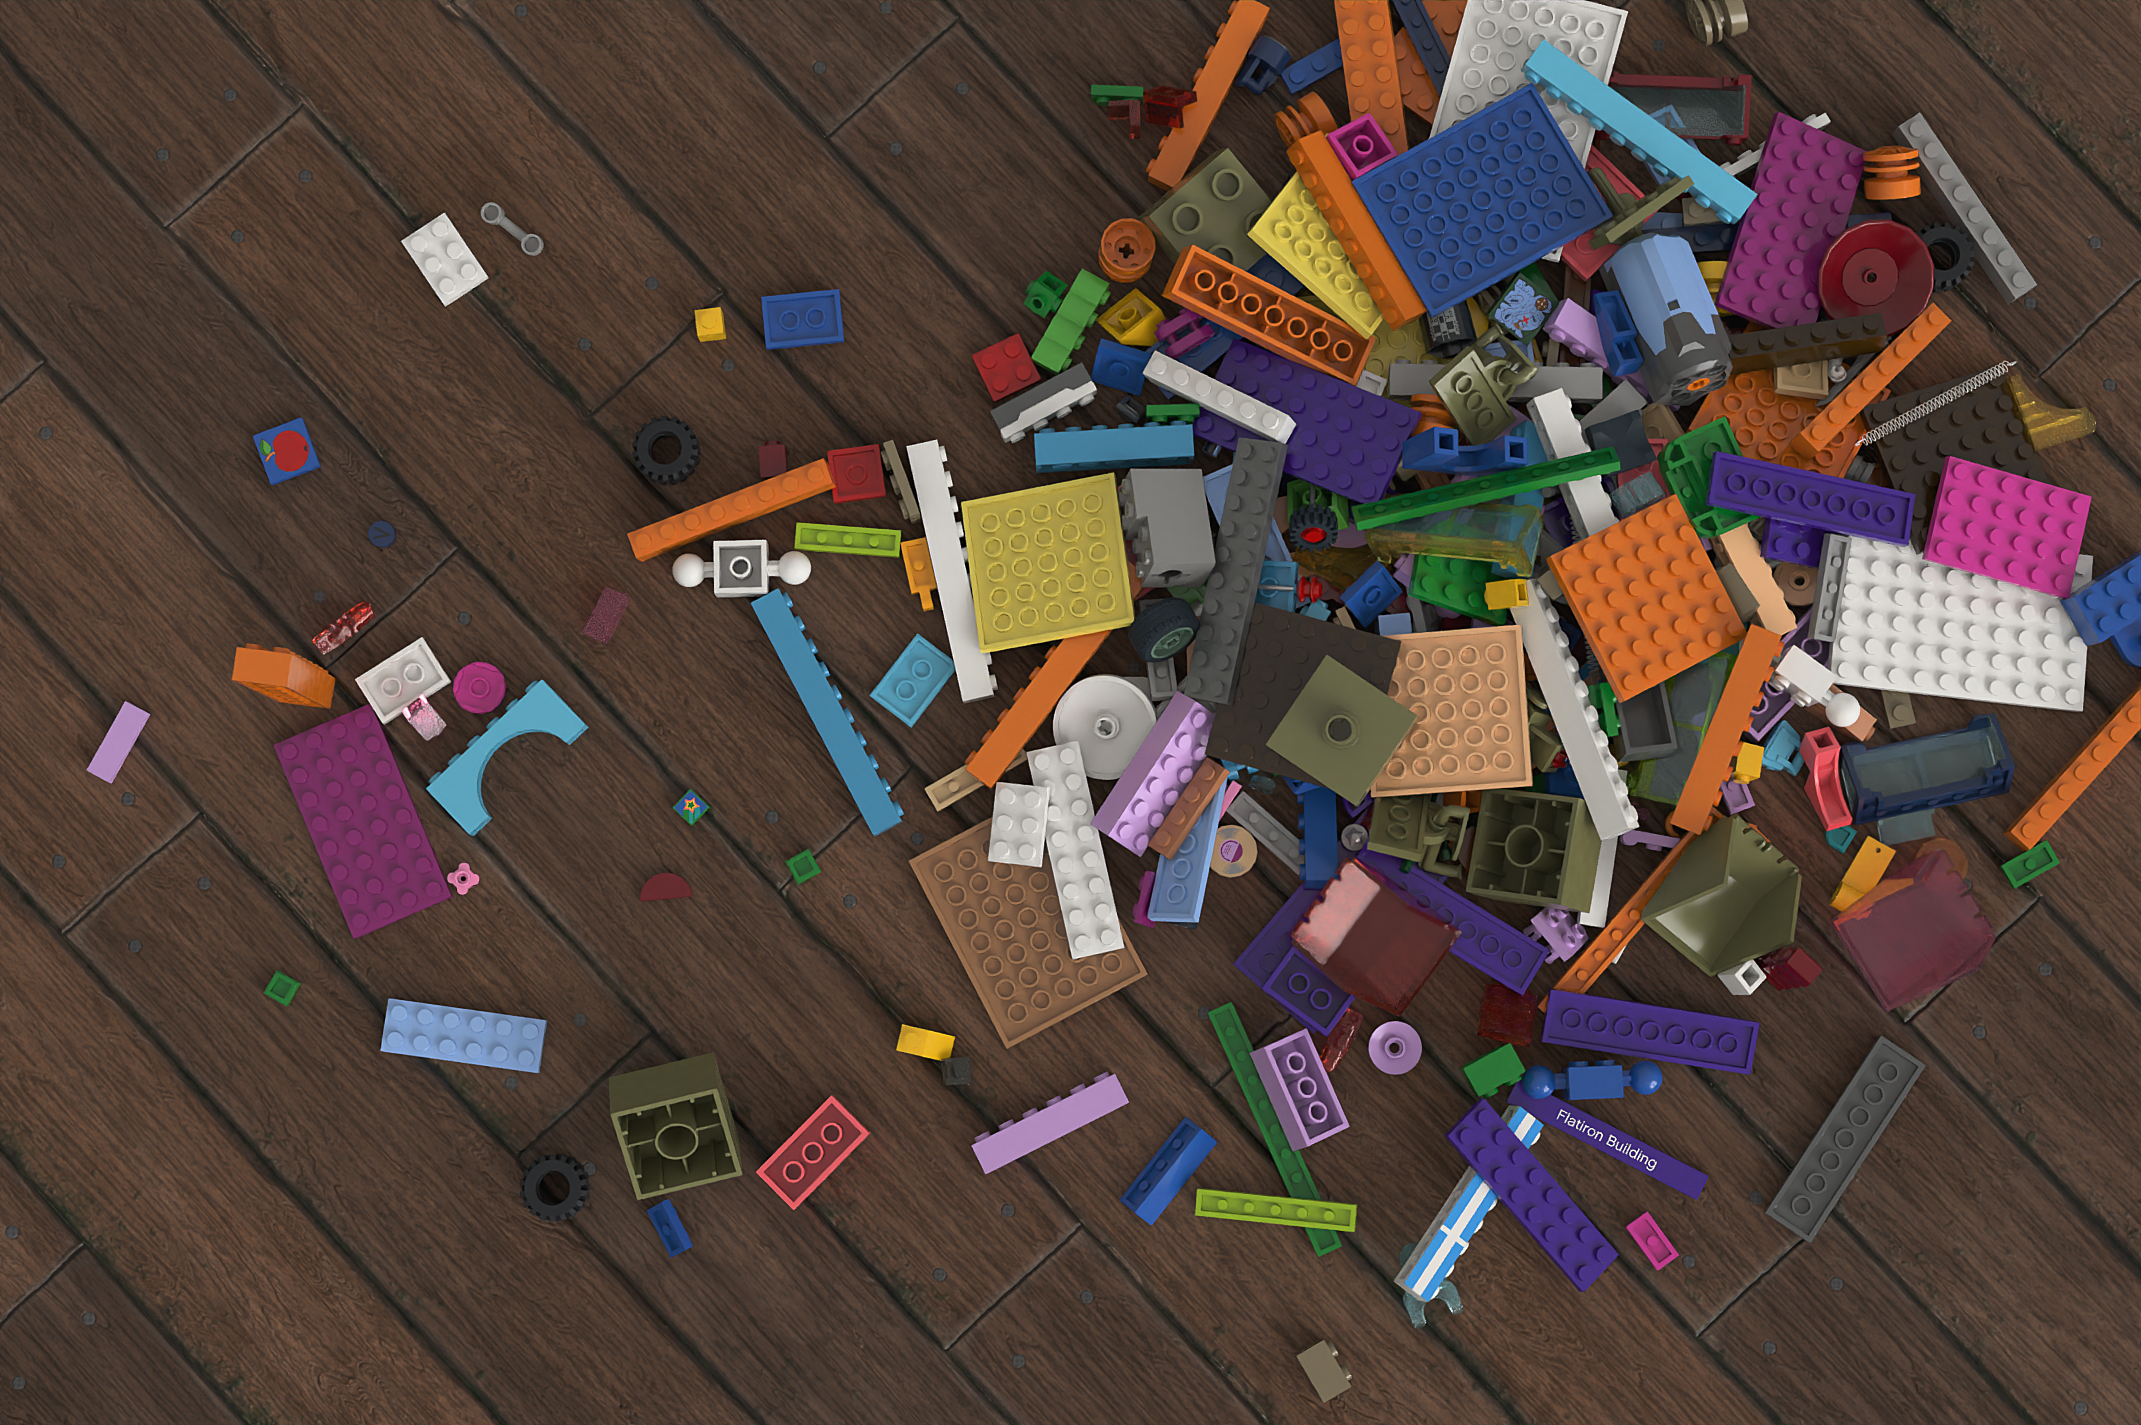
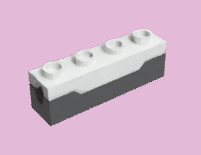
(1043, 403)

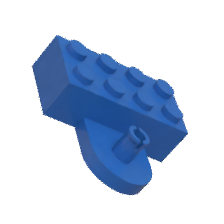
(2111, 609)

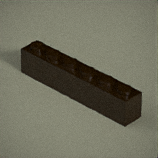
(1807, 343)

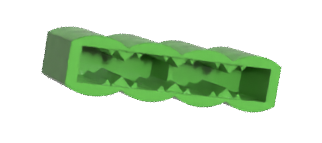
(1070, 322)

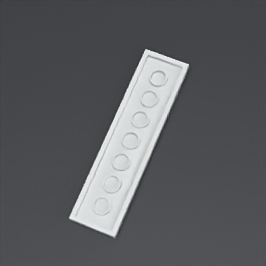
(1076, 852)

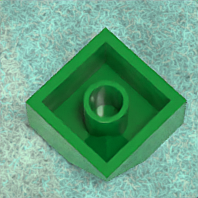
(1492, 1070)

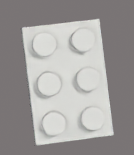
(444, 259)
(402, 680)
(1019, 824)

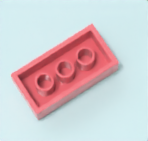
(813, 1152)

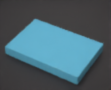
(914, 680)

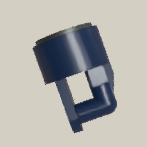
(1267, 56)

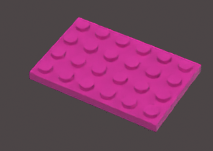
(2006, 527)

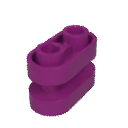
(1169, 329)

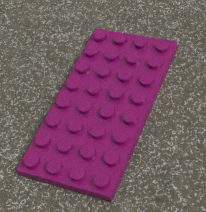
(1800, 208)
(363, 821)

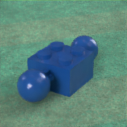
(1592, 1082)

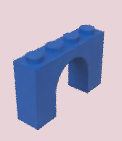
(1439, 452)

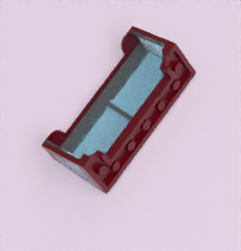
(1690, 105)

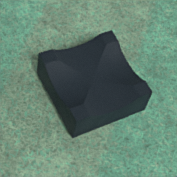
(1627, 438)

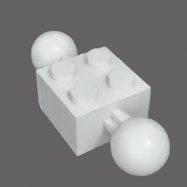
(741, 568)
(1809, 684)

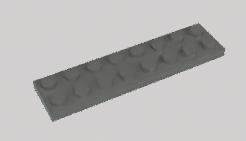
(1844, 1138)

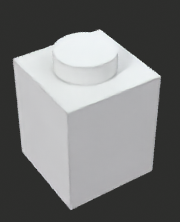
(1743, 978)

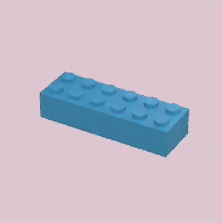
(1114, 448)

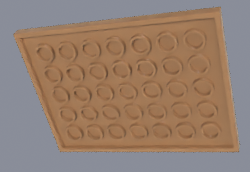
(1014, 936)

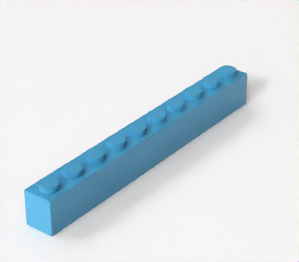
(826, 712)

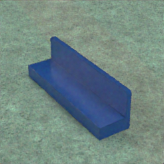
(1168, 1171)

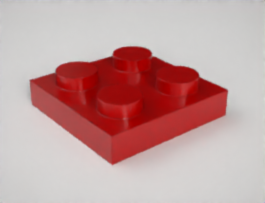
(1006, 368)
(857, 473)

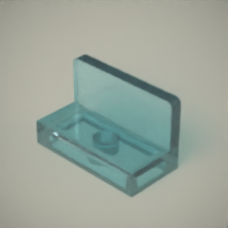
(1906, 827)

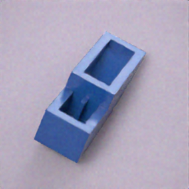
(1617, 333)

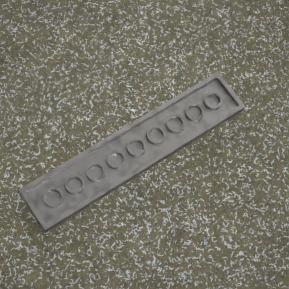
(1237, 570)

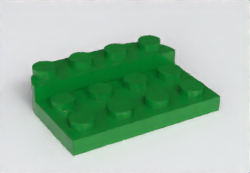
(1686, 472)
(1455, 586)

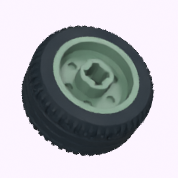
(1163, 629)

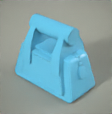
(1779, 747)

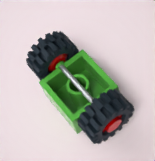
(1314, 515)

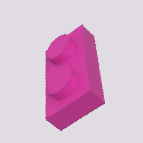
(1651, 1240)

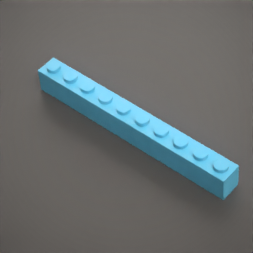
(1637, 132)

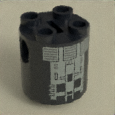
(1448, 332)

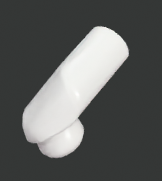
(1836, 372)

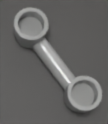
(495, 215)

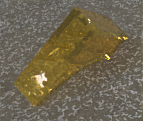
(2048, 424)
(1339, 565)

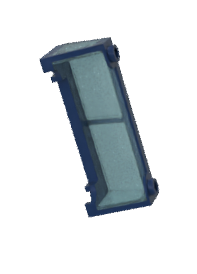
(1926, 771)

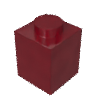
(772, 460)

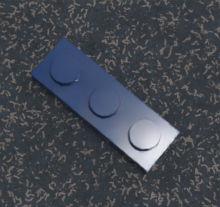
(1313, 68)

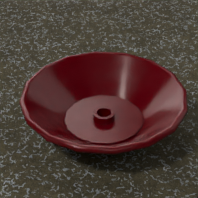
(1900, 271)

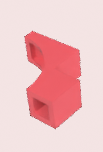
(1823, 785)

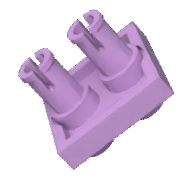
(1559, 930)

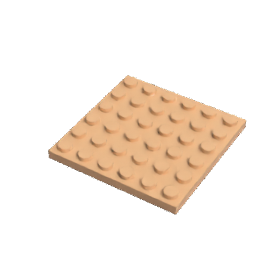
(1469, 710)

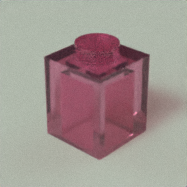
(425, 718)

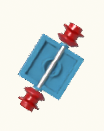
(1279, 586)

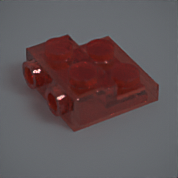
(1507, 1015)

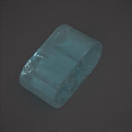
(1637, 495)

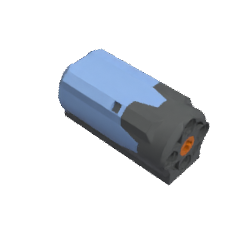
(1674, 318)

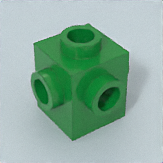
(1045, 294)

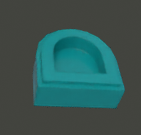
(1840, 838)

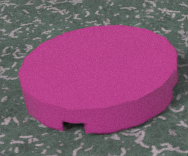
(479, 688)

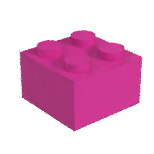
(1361, 146)

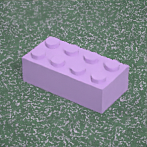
(1299, 1090)

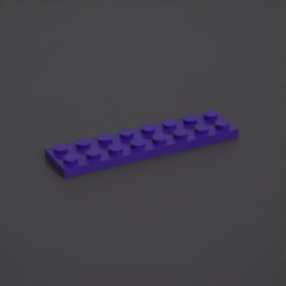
(1810, 499)
(1484, 939)
(1649, 1031)
(1531, 1195)

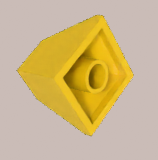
(1132, 320)

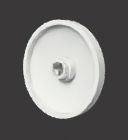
(1107, 719)

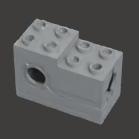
(1168, 526)

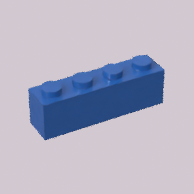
(1319, 837)

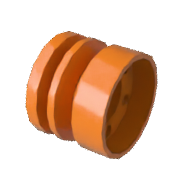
(1312, 118)
(1891, 173)
(1126, 236)
(1432, 411)

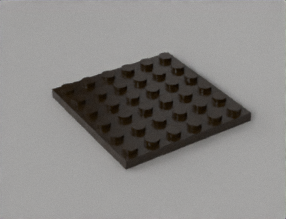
(1973, 427)
(1275, 667)

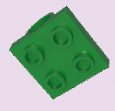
(1603, 700)

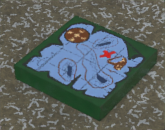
(1522, 308)

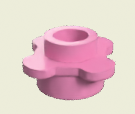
(463, 886)

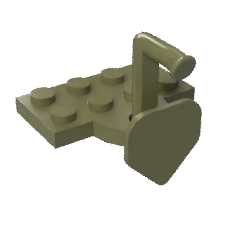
(1627, 211)
(1478, 385)
(1408, 821)

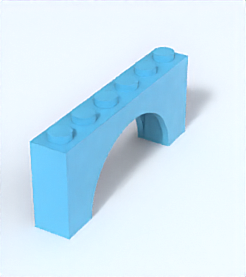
(460, 784)

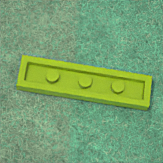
(848, 540)

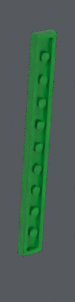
(1486, 488)
(1289, 1162)

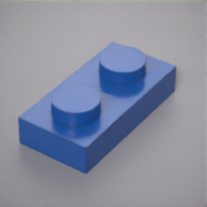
(669, 1228)

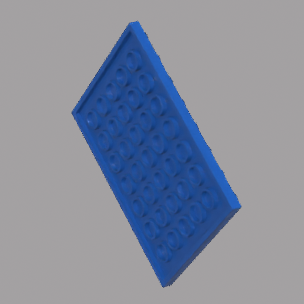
(1482, 200)

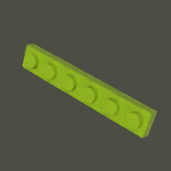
(1276, 1209)

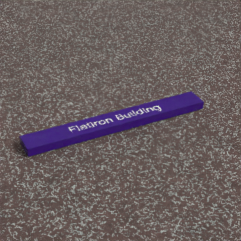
(1611, 1141)

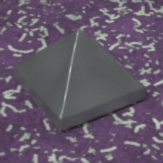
(1130, 409)

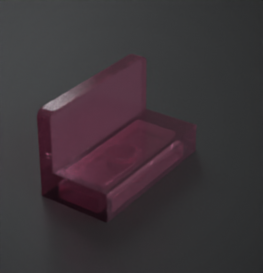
(606, 615)

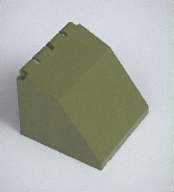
(1727, 898)

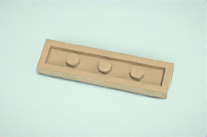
(960, 784)

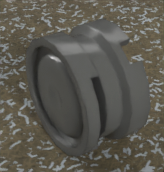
(1859, 470)

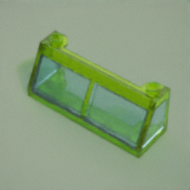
(1692, 703)

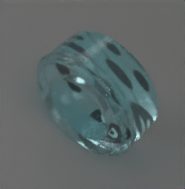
(1262, 784)

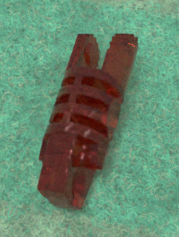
(343, 627)
(1340, 1039)

